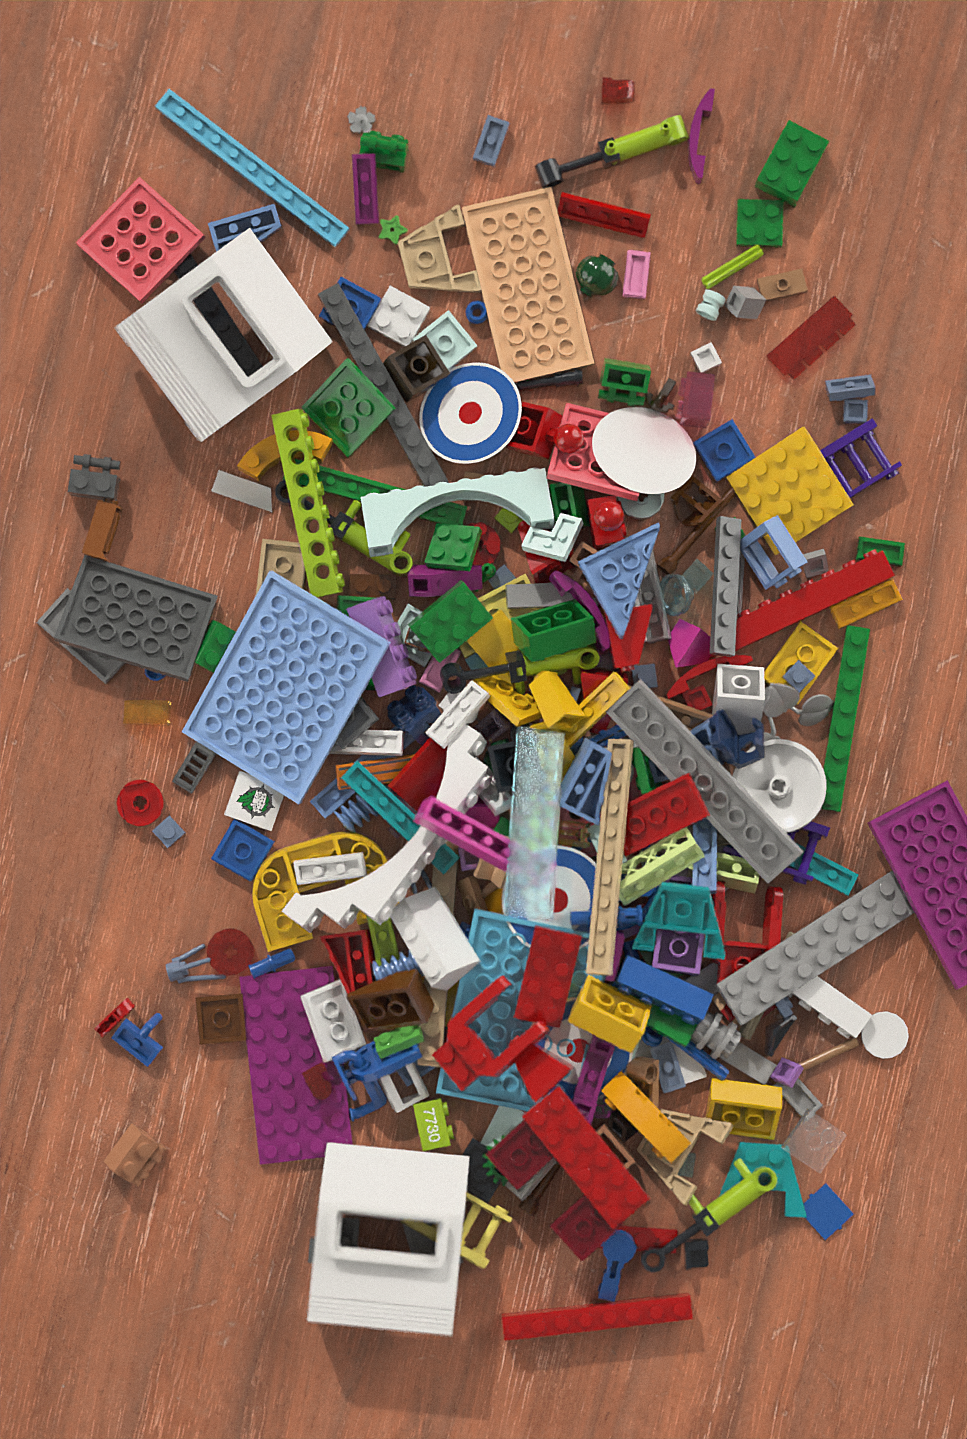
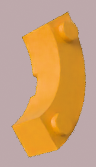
(266, 453)
(646, 1117)

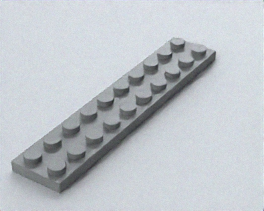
(729, 804)
(815, 948)

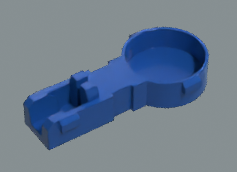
(618, 1250)

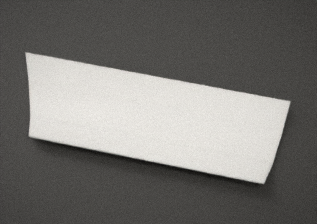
(243, 490)

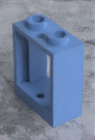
(760, 561)

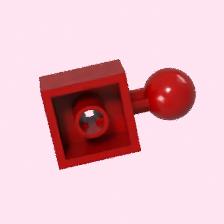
(539, 431)
(606, 521)

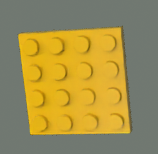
(791, 483)

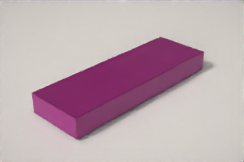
(365, 188)

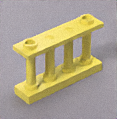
(476, 1255)

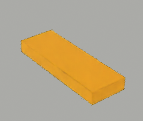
(865, 603)

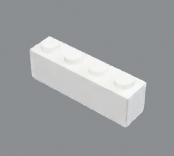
(832, 1007)

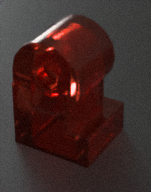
(617, 91)
(318, 1085)

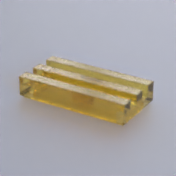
(583, 834)

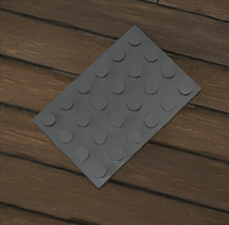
(136, 618)

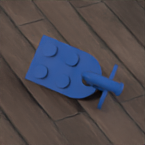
(367, 1068)

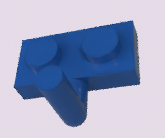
(137, 1040)

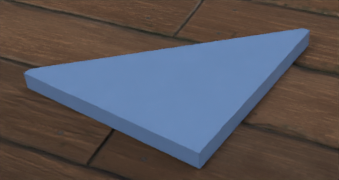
(618, 574)

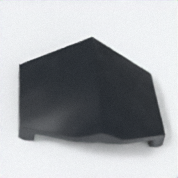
(775, 1033)

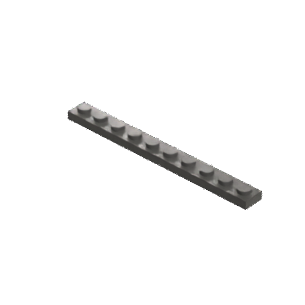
(372, 367)

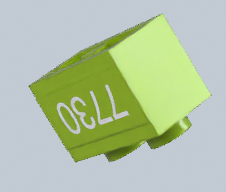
(432, 1124)

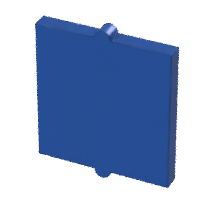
(826, 1211)

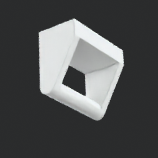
(392, 1095)

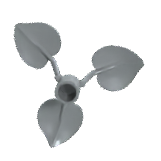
(783, 697)

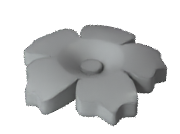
(361, 120)

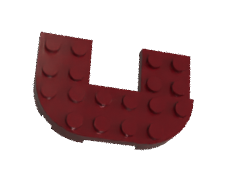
(519, 1159)

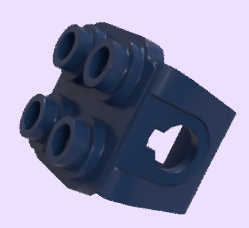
(413, 711)
(731, 744)

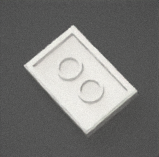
(332, 1020)

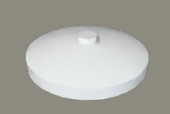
(785, 783)

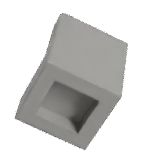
(745, 302)

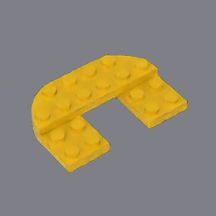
(277, 883)

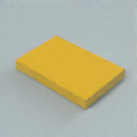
(494, 641)
(806, 647)

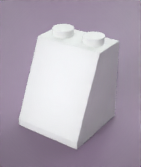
(740, 694)

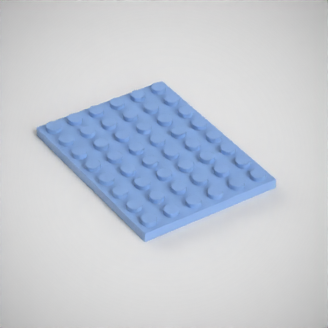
(285, 687)

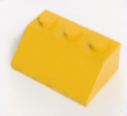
(610, 1014)
(747, 1106)

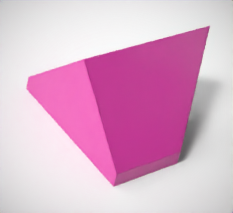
(689, 644)

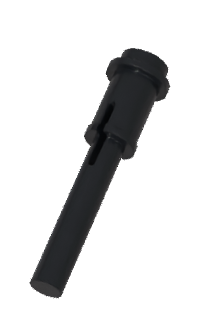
(559, 379)

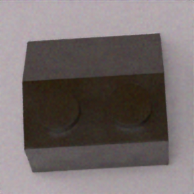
(416, 368)

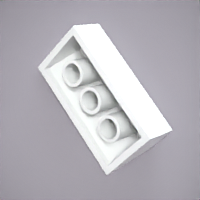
(434, 938)

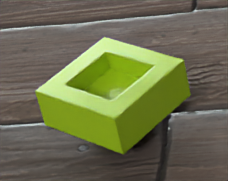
(508, 520)

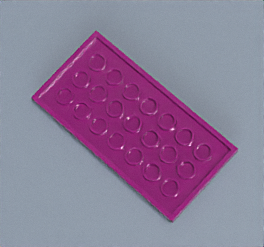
(929, 858)
(280, 1048)

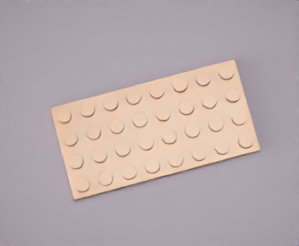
(528, 285)

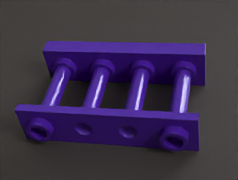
(846, 445)
(815, 833)

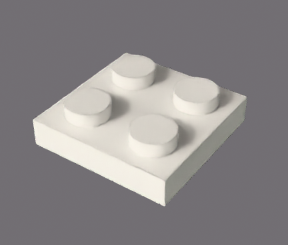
(398, 317)

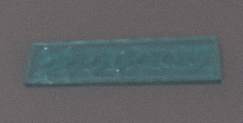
(534, 824)

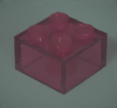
(696, 399)

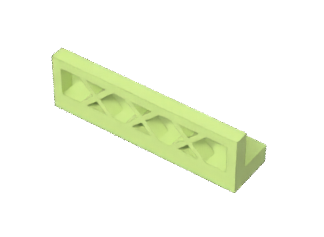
(658, 868)

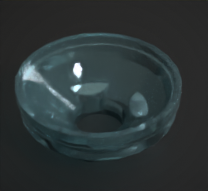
(672, 594)

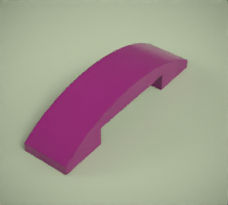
(697, 161)
(567, 585)
(592, 1076)

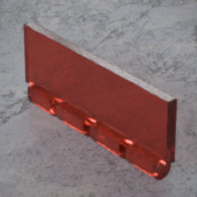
(814, 332)

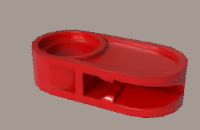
(115, 1017)

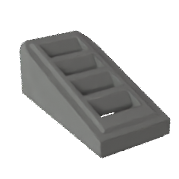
(191, 755)

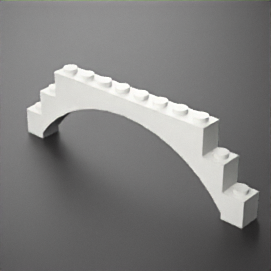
(388, 885)

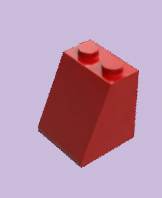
(628, 650)

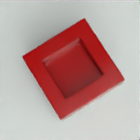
(697, 698)

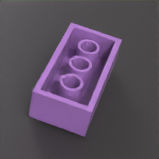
(394, 668)
(678, 950)

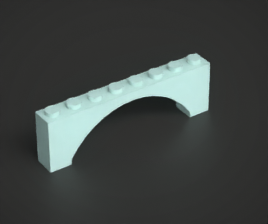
(519, 492)

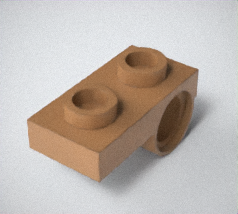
(645, 1075)

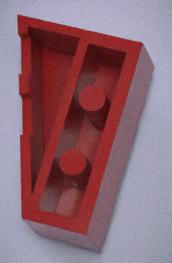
(352, 957)

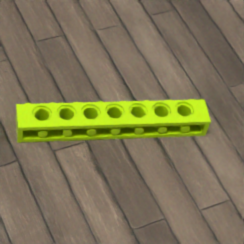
(283, 424)

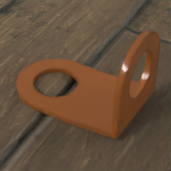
(413, 646)

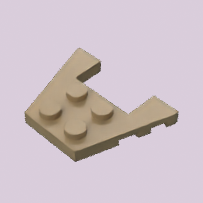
(427, 259)
(691, 1128)

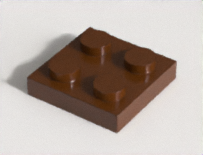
(220, 1018)

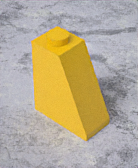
(555, 701)

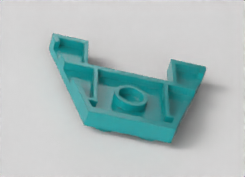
(682, 909)
(780, 1162)

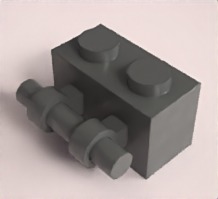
(94, 484)

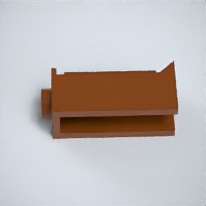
(102, 529)

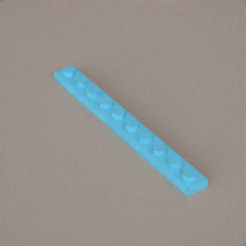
(252, 168)

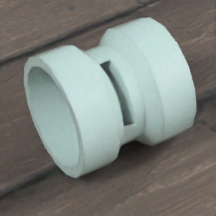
(711, 303)

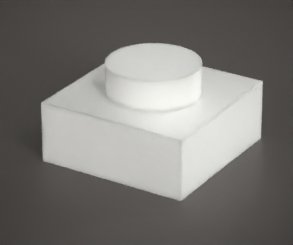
(705, 358)

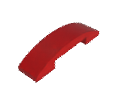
(681, 684)

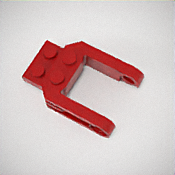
(741, 953)
(467, 1056)

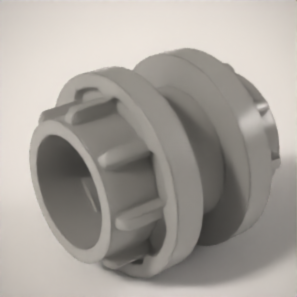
(716, 1036)

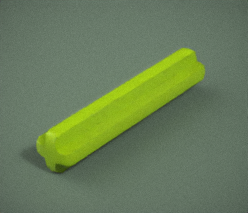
(732, 266)

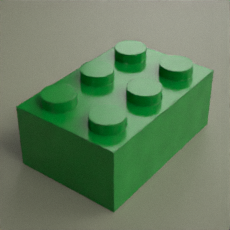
(791, 163)
(450, 621)
(553, 630)

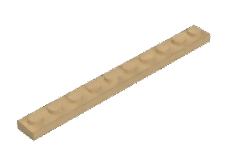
(609, 859)
(434, 1030)

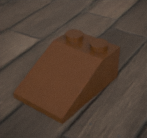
(392, 1002)

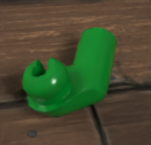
(488, 572)

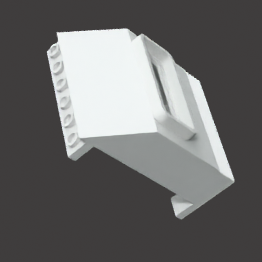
(190, 358)
(387, 1286)

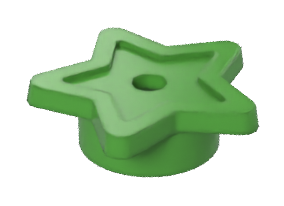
(398, 229)

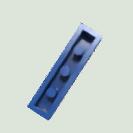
(662, 990)

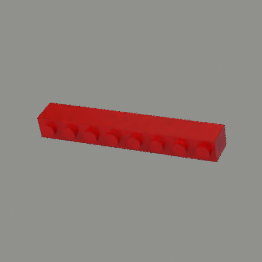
(812, 598)
(597, 1316)

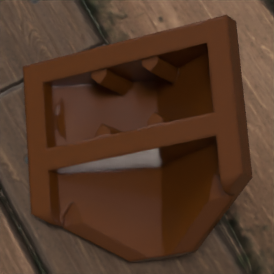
(695, 503)

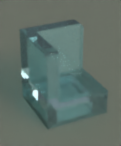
(697, 575)

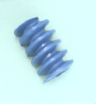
(355, 814)
(403, 964)

